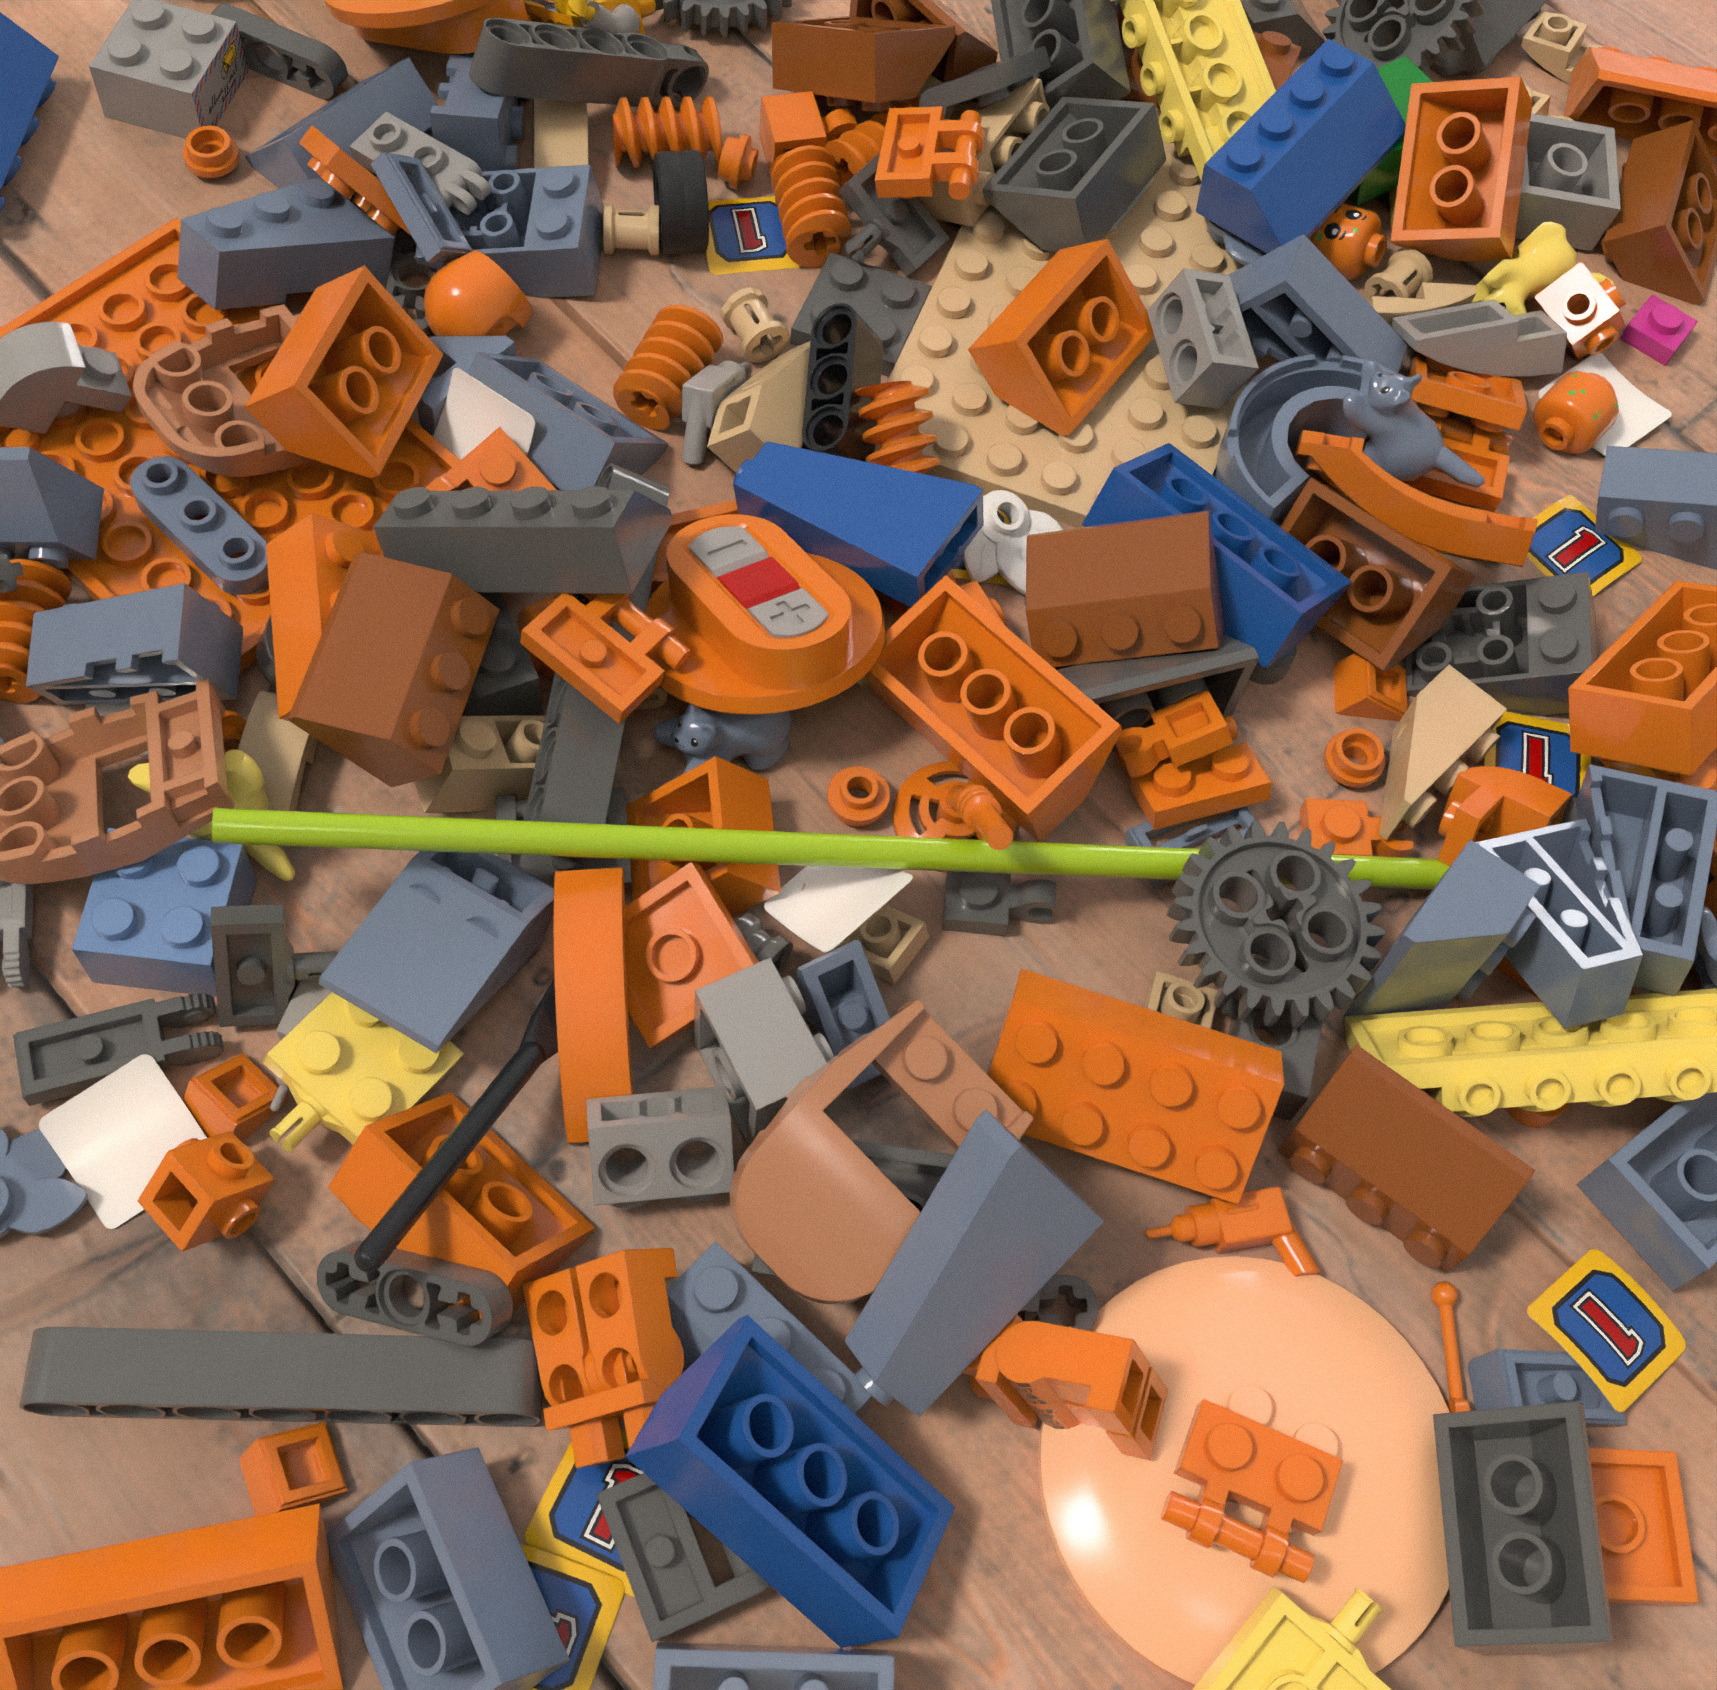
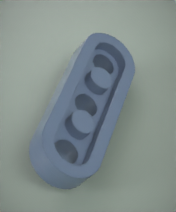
(207, 541)

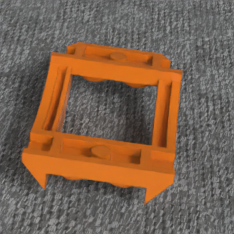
(1415, 514)

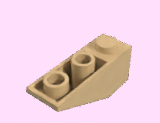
(1005, 128)
(763, 410)
(1431, 743)
(485, 761)

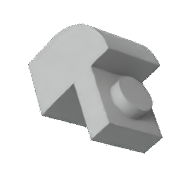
(47, 367)

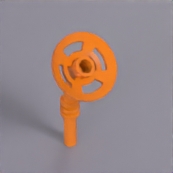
(961, 809)

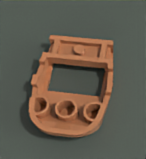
(200, 403)
(55, 786)
(815, 1199)

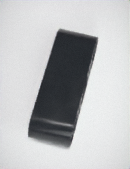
(841, 360)

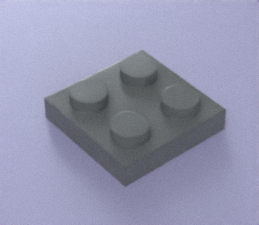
(880, 297)

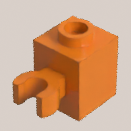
(795, 122)

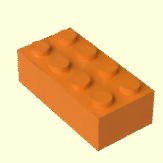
(1654, 687)
(1136, 1085)

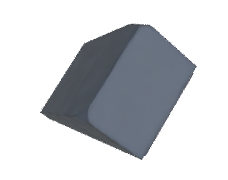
(1536, 1378)

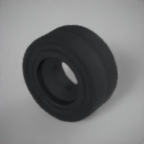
(682, 201)

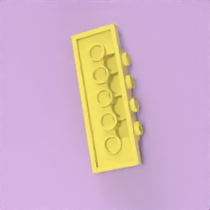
(1199, 67)
(1529, 1061)

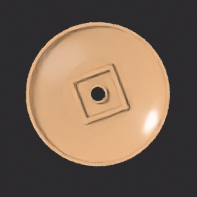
(1301, 1363)

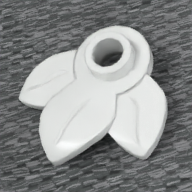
(1003, 546)

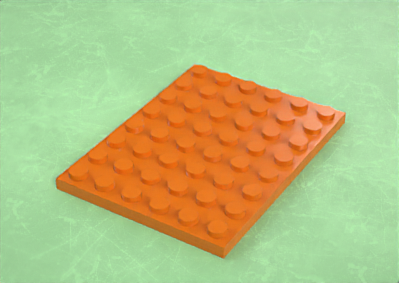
(133, 310)

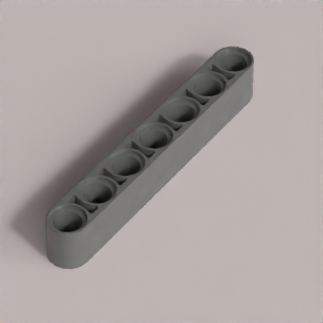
(579, 739)
(280, 1377)

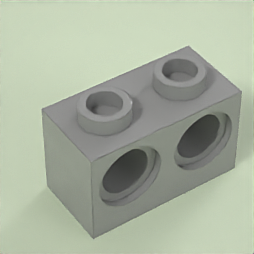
(1202, 338)
(659, 1128)

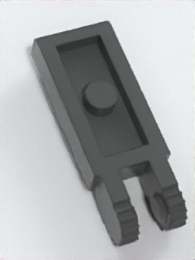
(81, 1051)

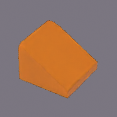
(1368, 691)
(231, 1098)
(292, 1470)

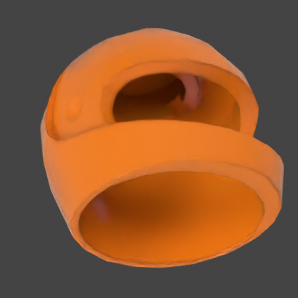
(474, 299)

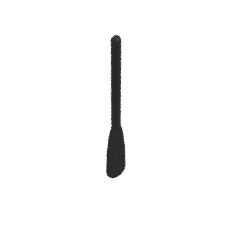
(535, 1048)

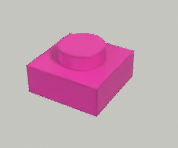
(1658, 329)

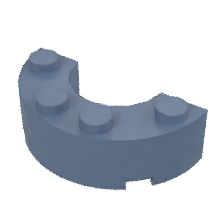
(1268, 420)

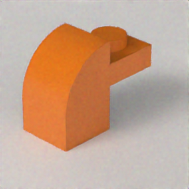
(1495, 804)

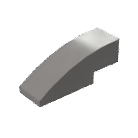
(1486, 339)

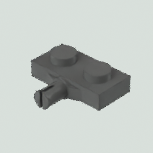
(895, 224)
(257, 964)

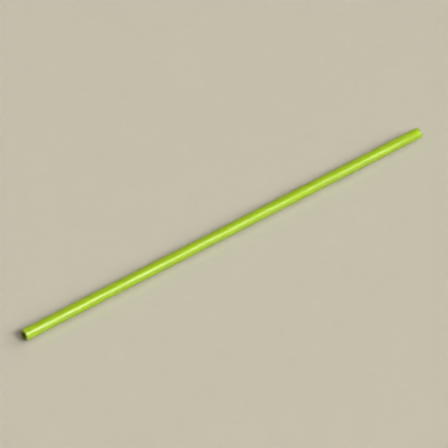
(747, 846)

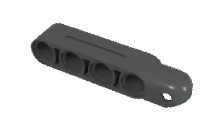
(583, 64)

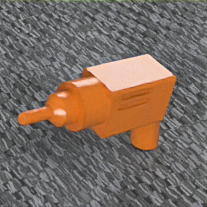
(1255, 1222)

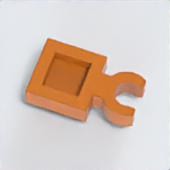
(1179, 731)
(1349, 828)

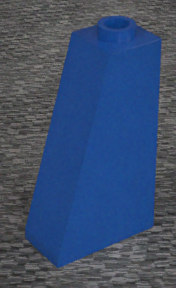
(875, 519)

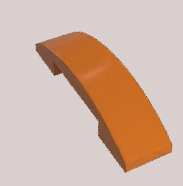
(590, 991)

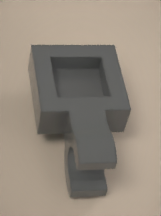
(987, 900)

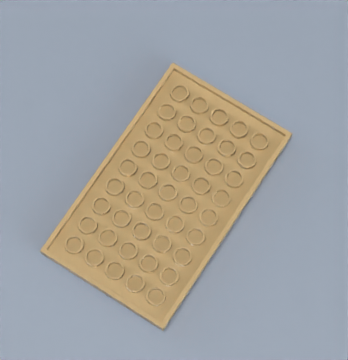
(1005, 449)

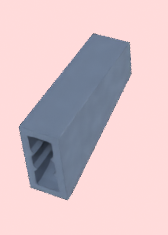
(966, 1266)

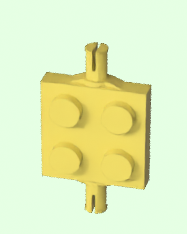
(351, 1071)
(1296, 1651)

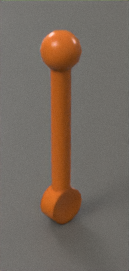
(1445, 1297)

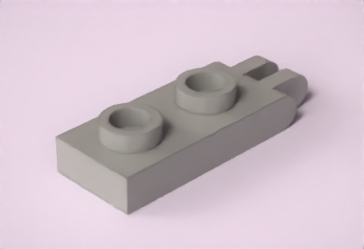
(450, 171)

